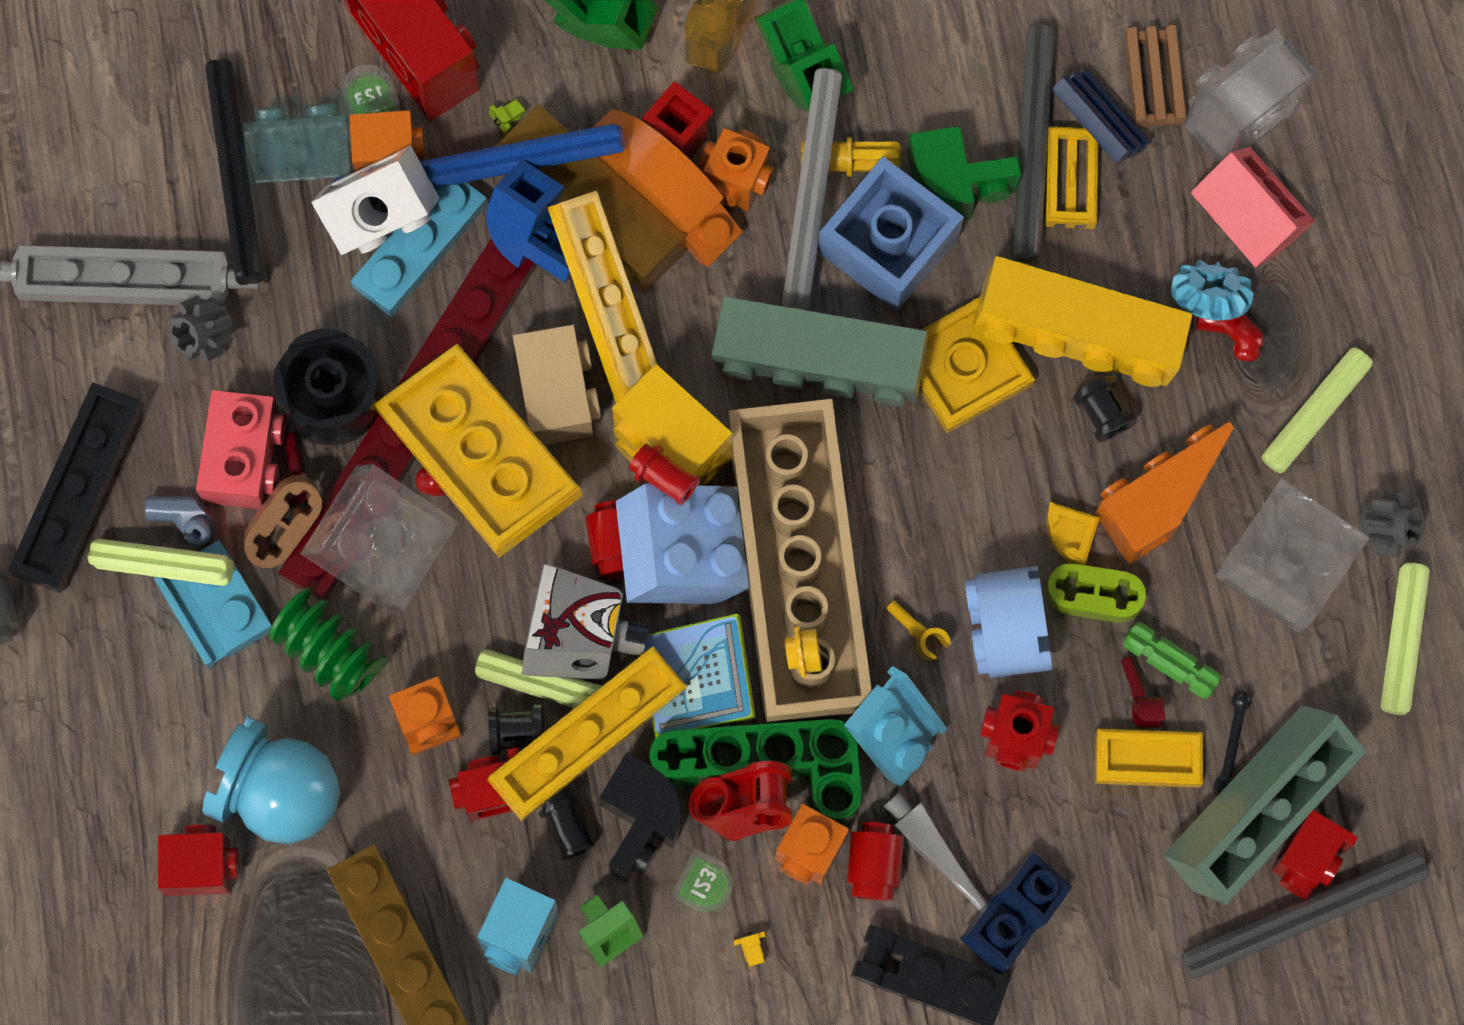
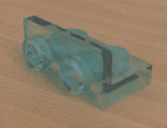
(297, 145)

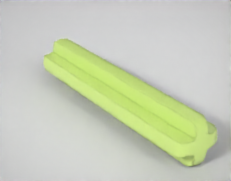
(1317, 410)
(161, 562)
(1405, 638)
(507, 672)

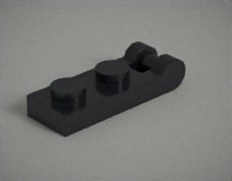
(931, 978)

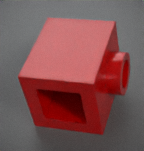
(196, 862)

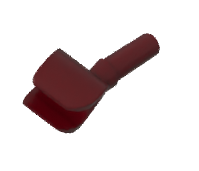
(295, 467)
(1146, 711)

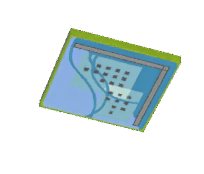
(715, 670)

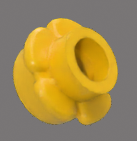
(803, 651)

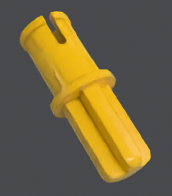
(860, 156)

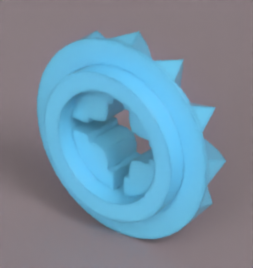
(1225, 296)

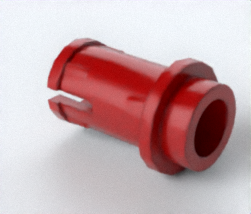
(663, 473)

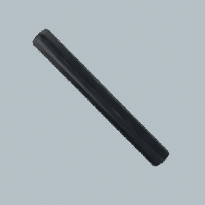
(233, 172)

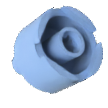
(1011, 622)

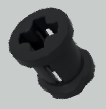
(1105, 408)
(514, 728)

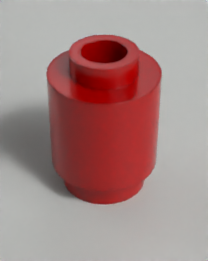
(605, 541)
(875, 862)

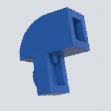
(521, 220)

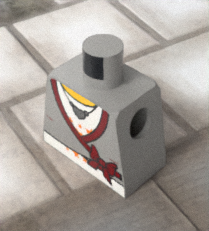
(577, 627)

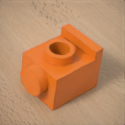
(425, 716)

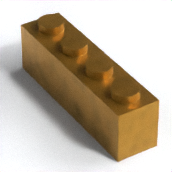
(642, 234)
(395, 940)

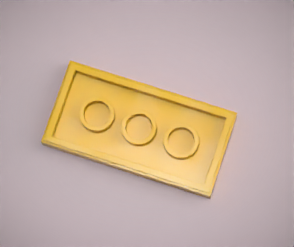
(478, 450)

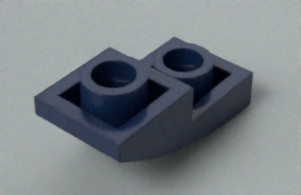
(1016, 912)

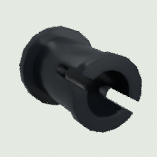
(566, 824)

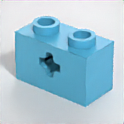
(517, 927)

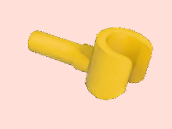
(918, 631)

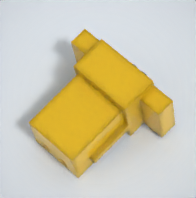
(751, 947)

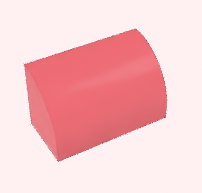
(1252, 206)

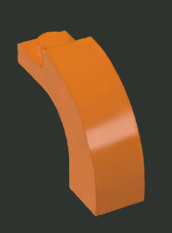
(672, 186)

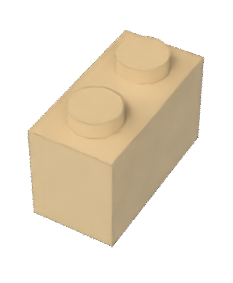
(554, 385)

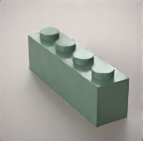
(820, 351)
(1264, 803)

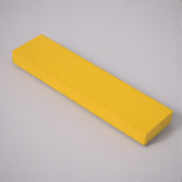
(603, 291)
(587, 733)

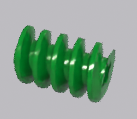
(324, 648)

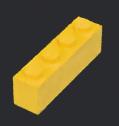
(1082, 322)

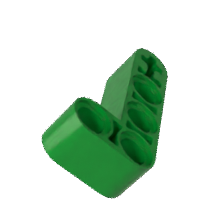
(751, 742)

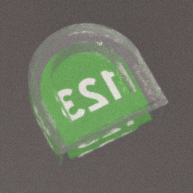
(369, 91)
(704, 883)

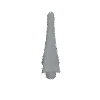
(925, 838)

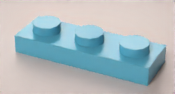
(409, 257)

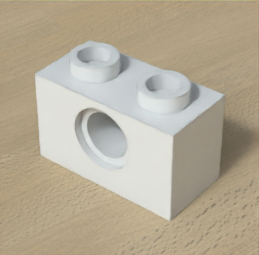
(397, 182)

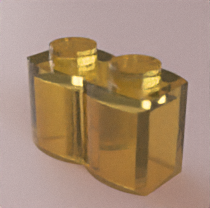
(713, 32)

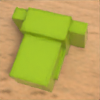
(507, 115)

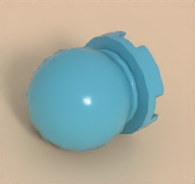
(277, 787)

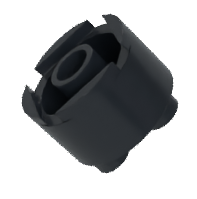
(300, 388)

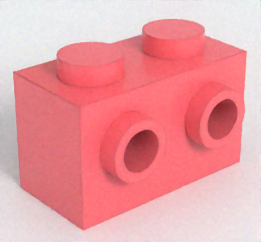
(240, 450)

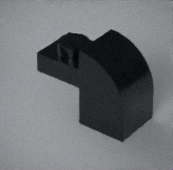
(652, 808)

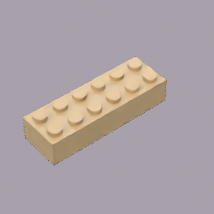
(799, 558)

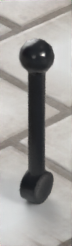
(1241, 701)

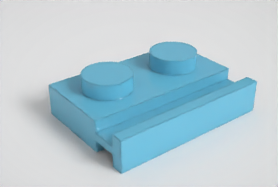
(216, 616)
(895, 727)

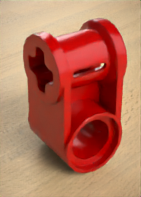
(744, 800)

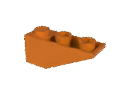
(1151, 508)

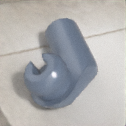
(187, 515)

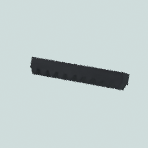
(76, 488)

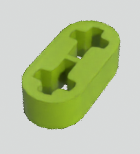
(1097, 581)

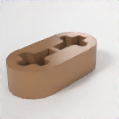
(291, 529)

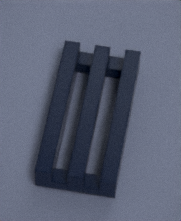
(1101, 115)

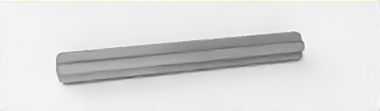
(812, 189)

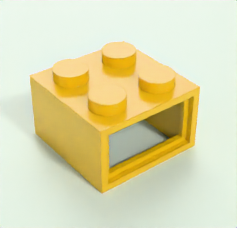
(668, 416)

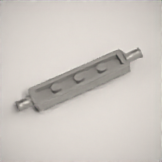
(119, 275)

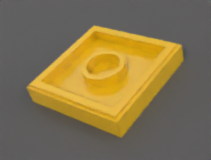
(968, 371)

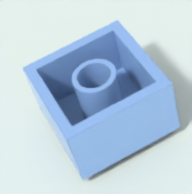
(684, 550)

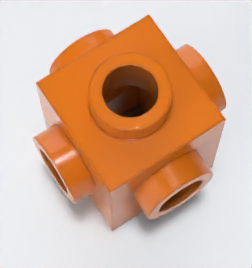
(749, 168)

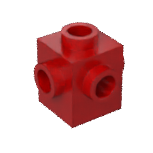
(1015, 749)

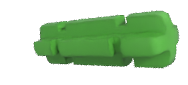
(1172, 660)

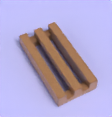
(1151, 38)

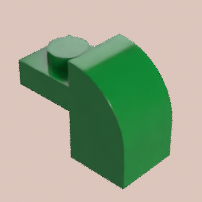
(606, 22)
(798, 50)
(941, 166)

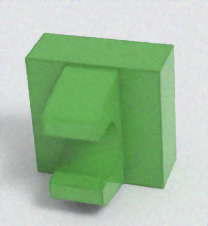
(608, 930)

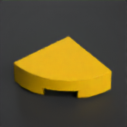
(1071, 532)

